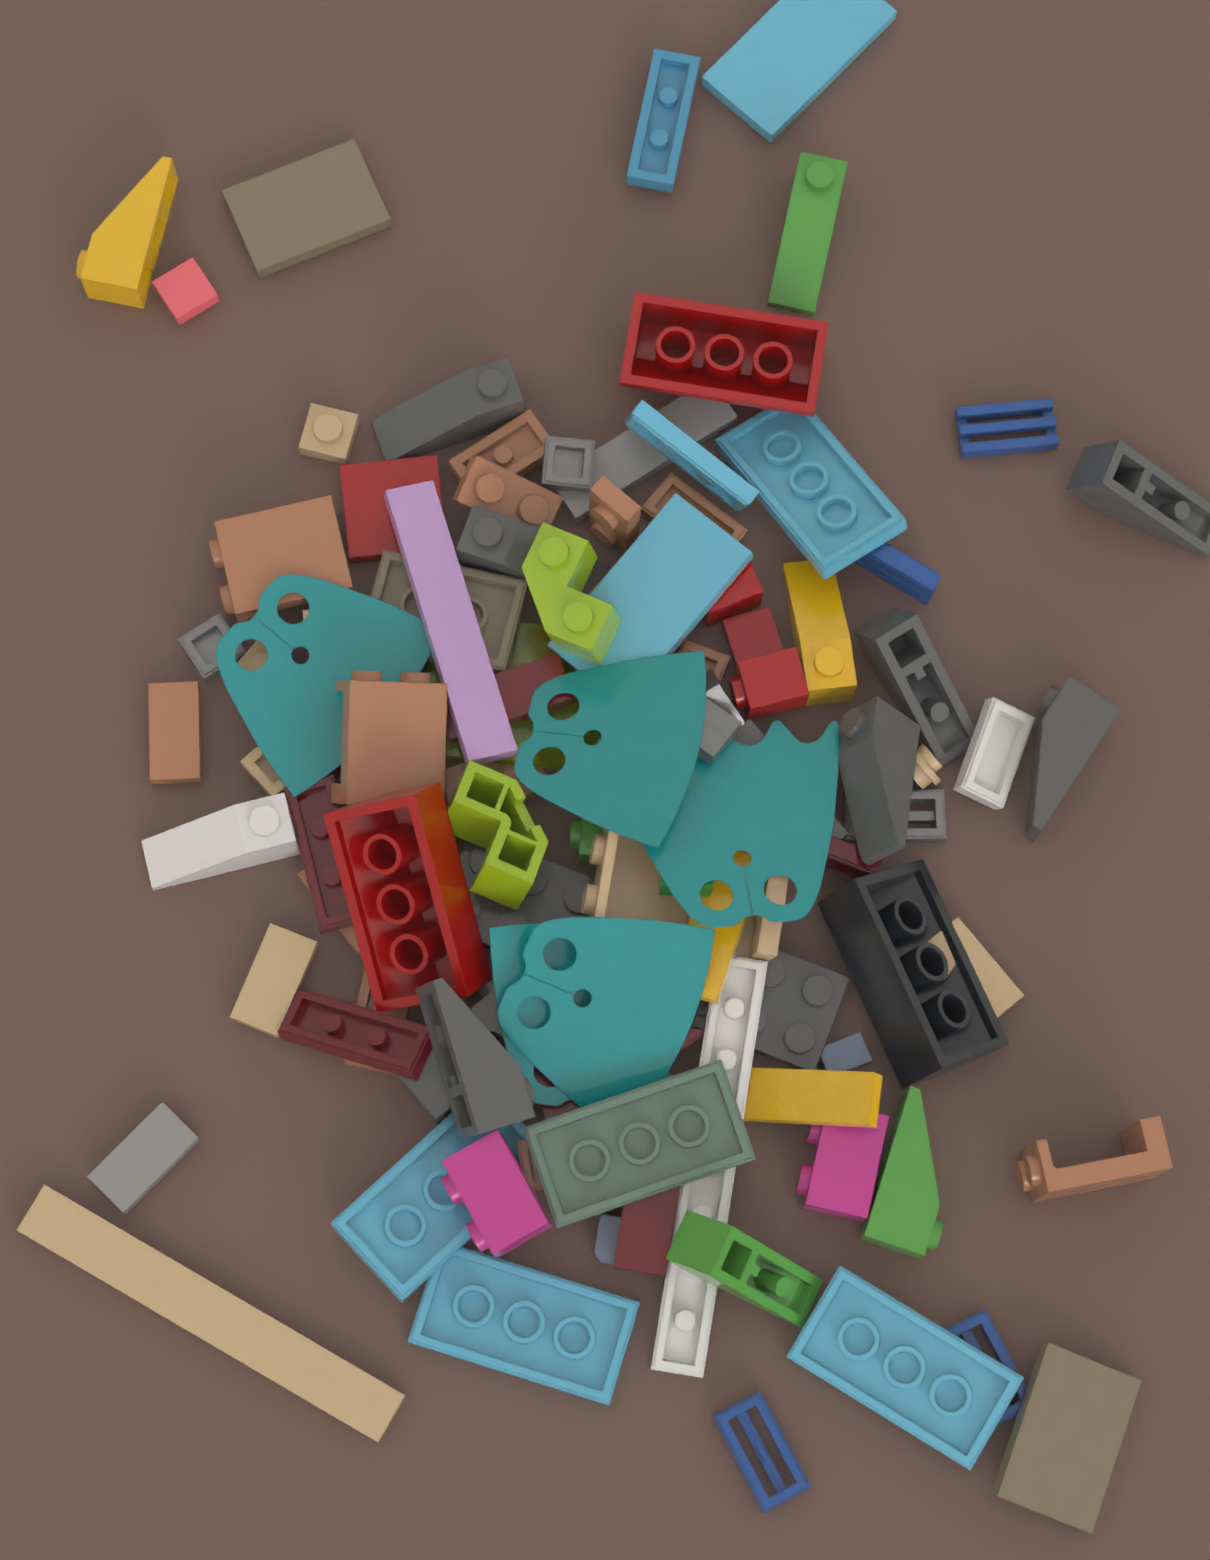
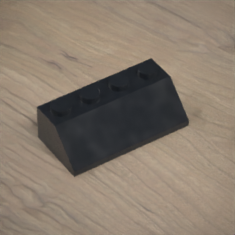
(918, 1015)

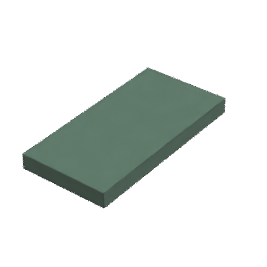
(639, 1143)

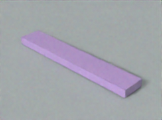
(450, 623)

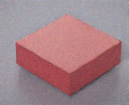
(185, 291)

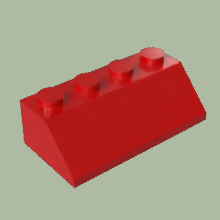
(724, 354)
(407, 895)

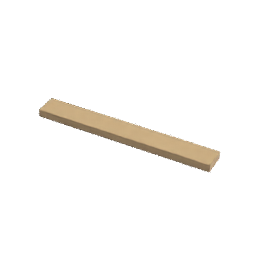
(211, 1313)

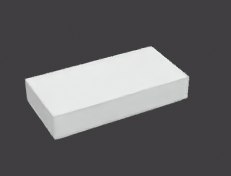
(994, 753)

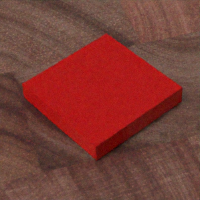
(365, 510)

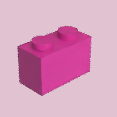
(842, 1169)
(495, 1194)

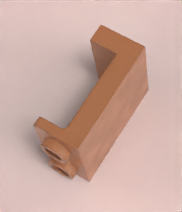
(276, 543)
(390, 735)
(1144, 1159)

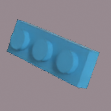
(663, 120)

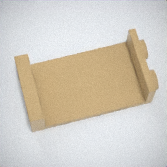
(629, 889)

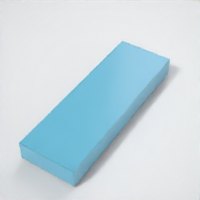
(690, 456)

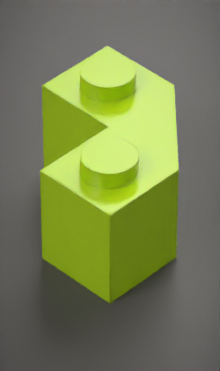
(556, 576)
(492, 815)

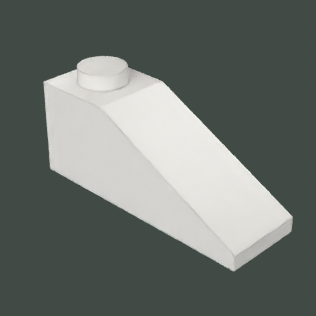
(222, 842)

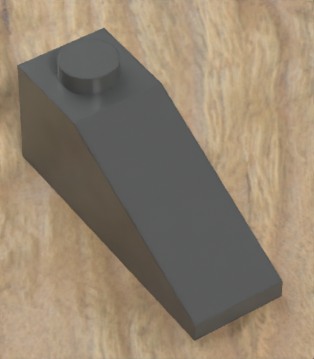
(451, 412)
(1141, 495)
(501, 545)
(917, 681)
(1063, 742)
(878, 775)
(476, 1070)

